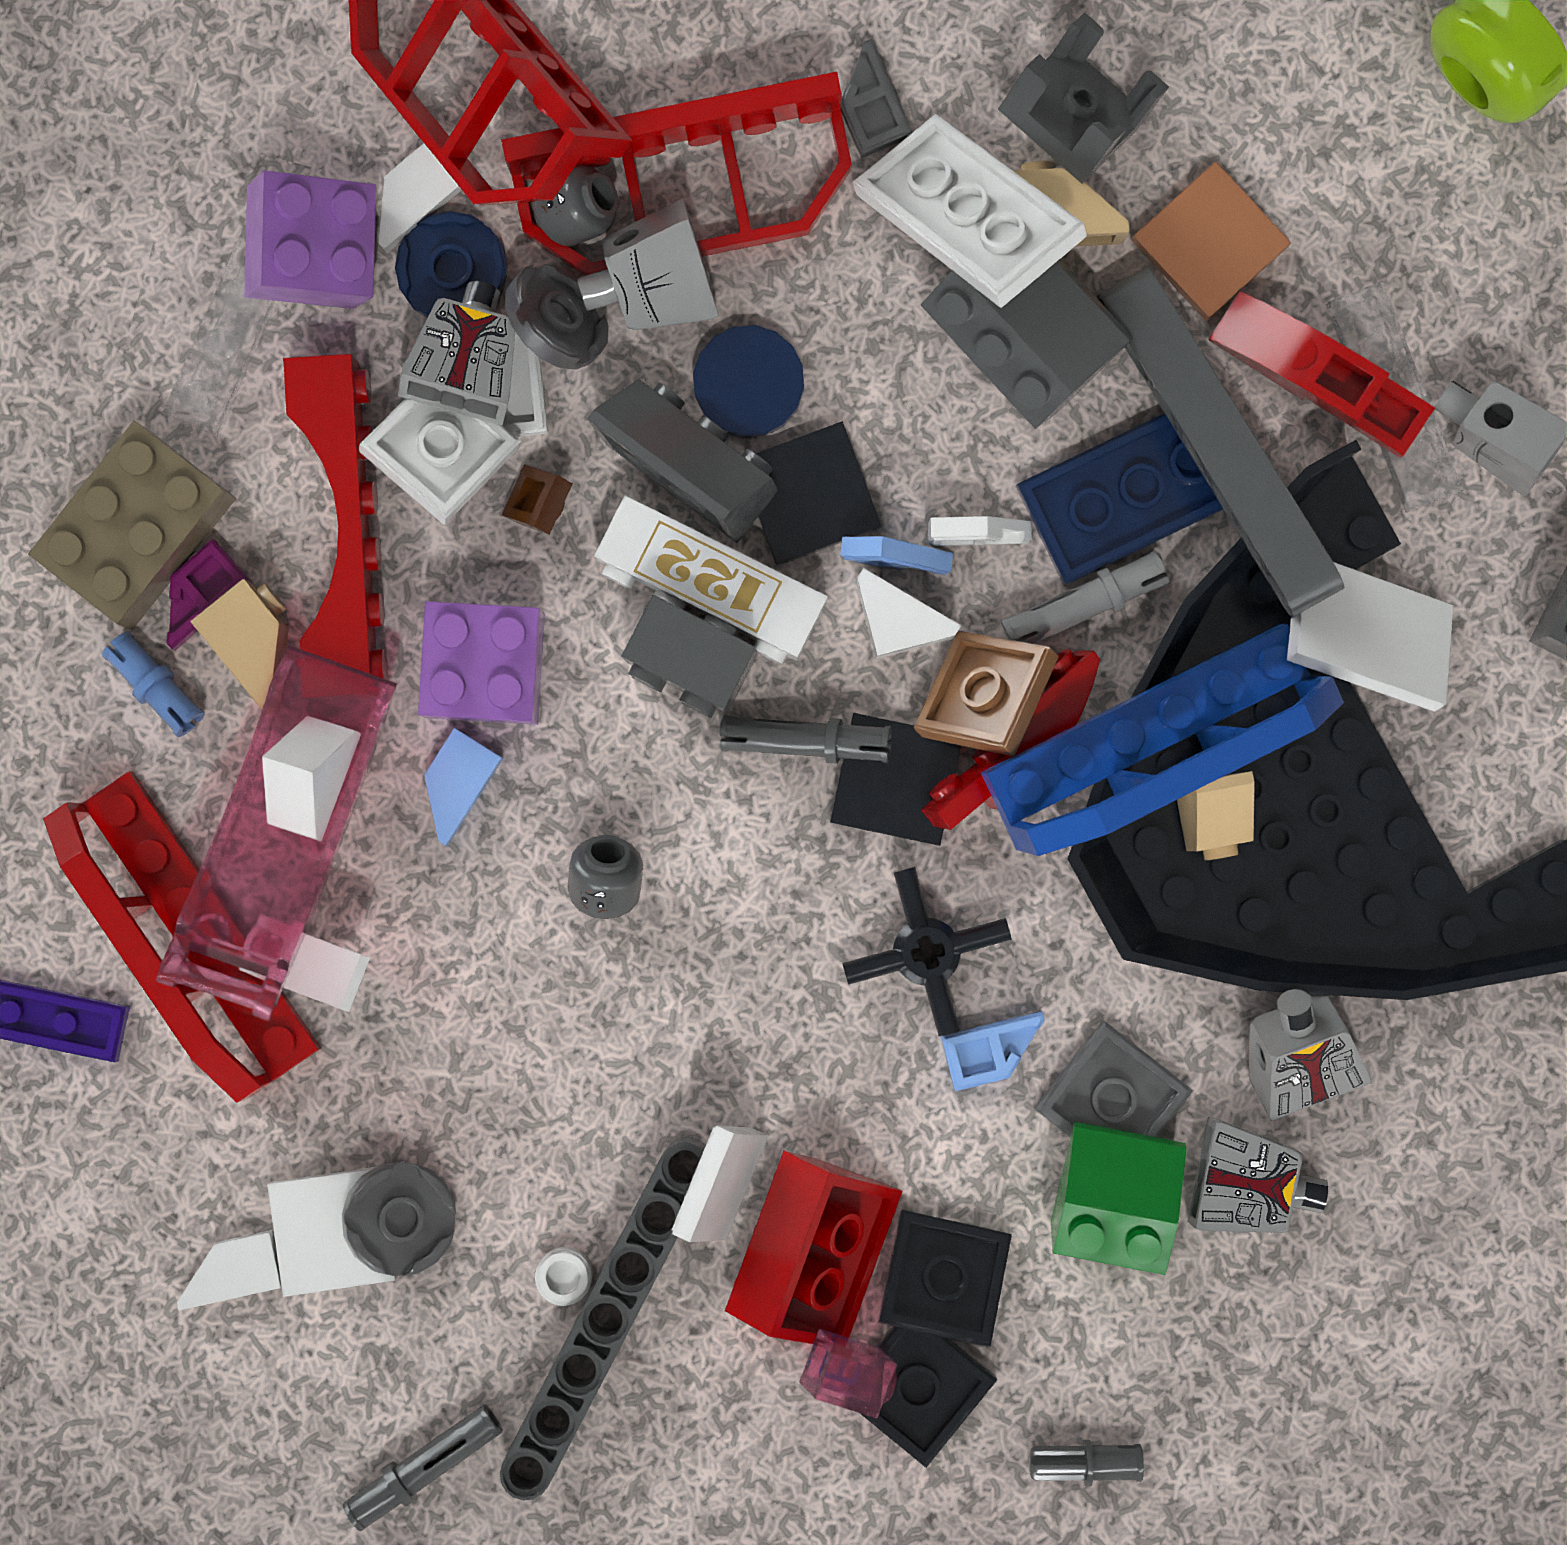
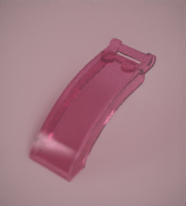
(260, 879)

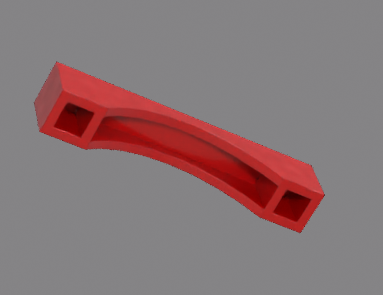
(326, 405)

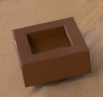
(537, 499)

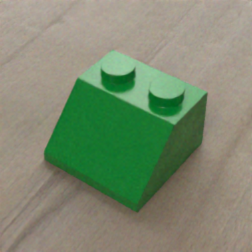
(1119, 1198)

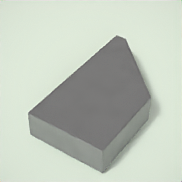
(872, 105)

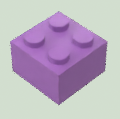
(309, 240)
(481, 663)

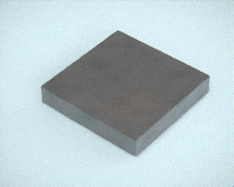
(1114, 1088)

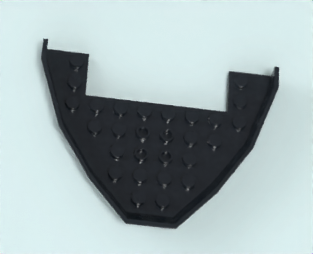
(1341, 865)

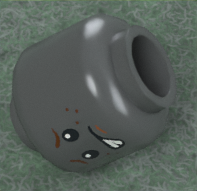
(580, 209)
(605, 877)

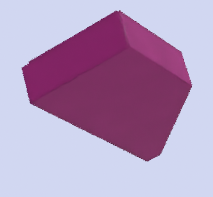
(197, 586)

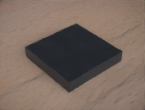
(817, 495)
(891, 794)
(945, 1278)
(932, 1393)

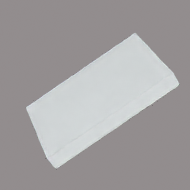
(1378, 639)

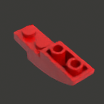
(1322, 372)
(1055, 712)

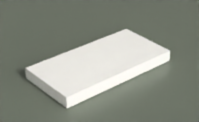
(969, 210)

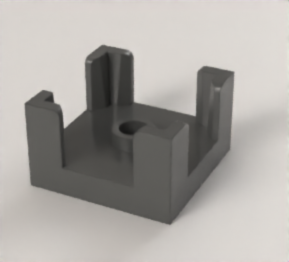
(1074, 107)

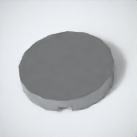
(553, 319)
(399, 1219)

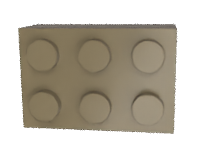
(132, 526)

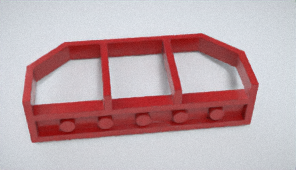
(522, 56)
(700, 124)
(166, 877)

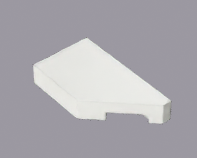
(412, 193)
(978, 531)
(234, 1270)

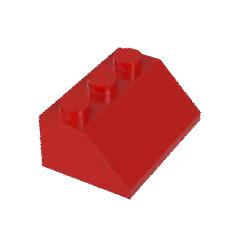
(812, 1250)

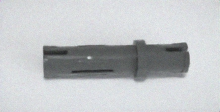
(807, 739)
(404, 1480)

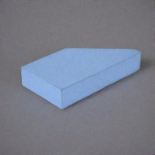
(895, 554)
(989, 1050)

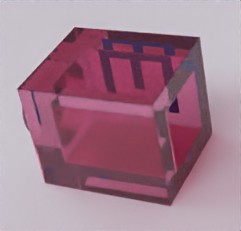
(849, 1374)

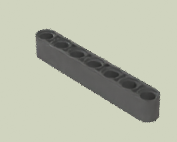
(1222, 445)
(590, 1339)

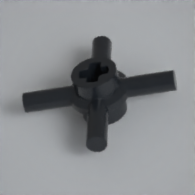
(915, 970)

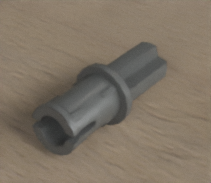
(1086, 1463)

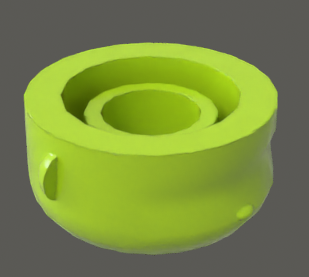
(1499, 57)

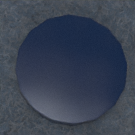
(450, 233)
(748, 381)

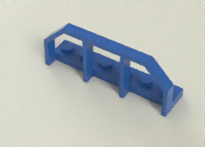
(1149, 724)

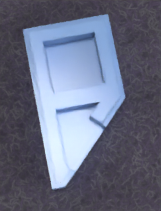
(457, 781)

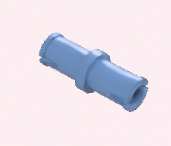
(153, 684)

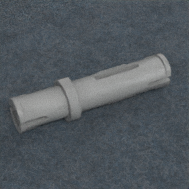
(1071, 608)

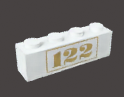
(711, 579)

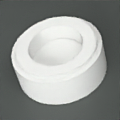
(563, 1276)

